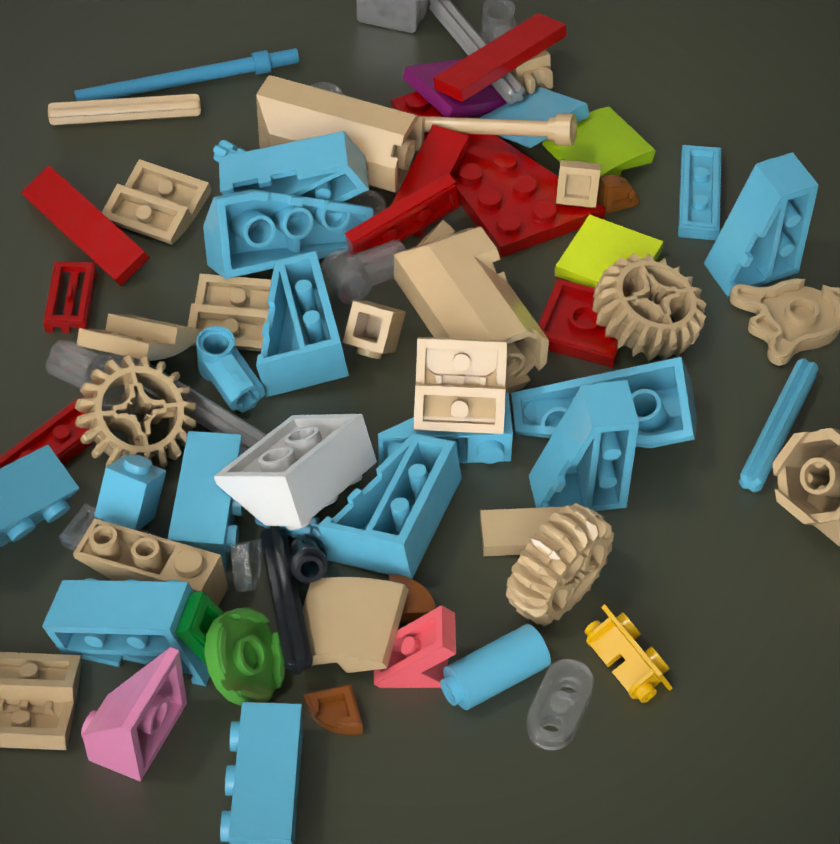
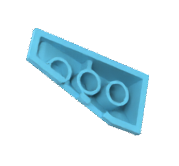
(258, 227)
(659, 393)

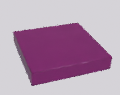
(421, 79)

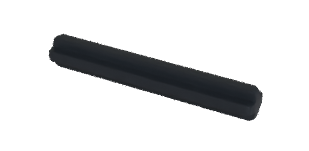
(286, 600)

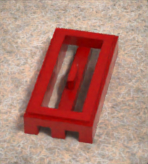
(67, 320)

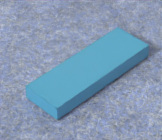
(699, 192)

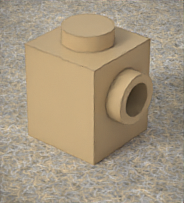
(373, 328)

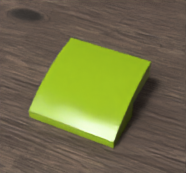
(605, 141)

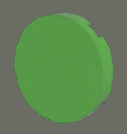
(244, 656)

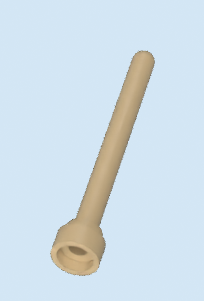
(559, 129)

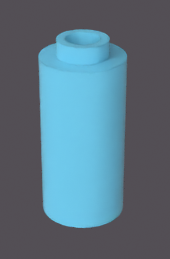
(495, 667)

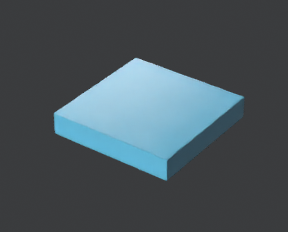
(539, 107)

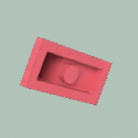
(420, 652)

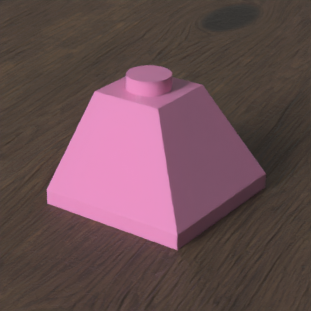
(137, 717)

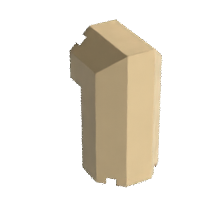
(383, 134)
(463, 298)
(811, 479)

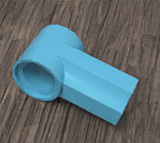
(227, 369)

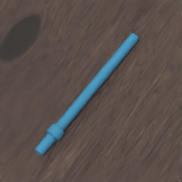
(259, 62)

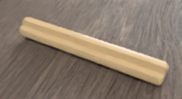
(124, 109)

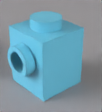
(130, 492)

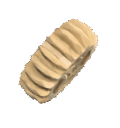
(644, 316)
(134, 380)
(559, 564)

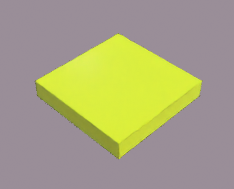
(598, 247)

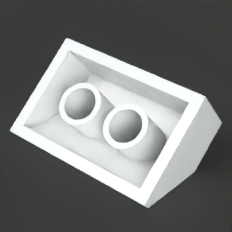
(299, 468)

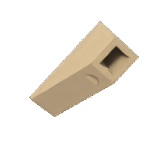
(132, 554)

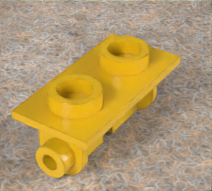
(640, 669)

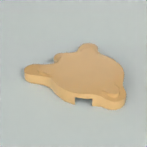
(790, 316)

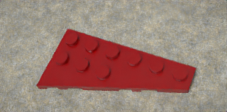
(506, 189)

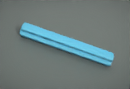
(778, 425)

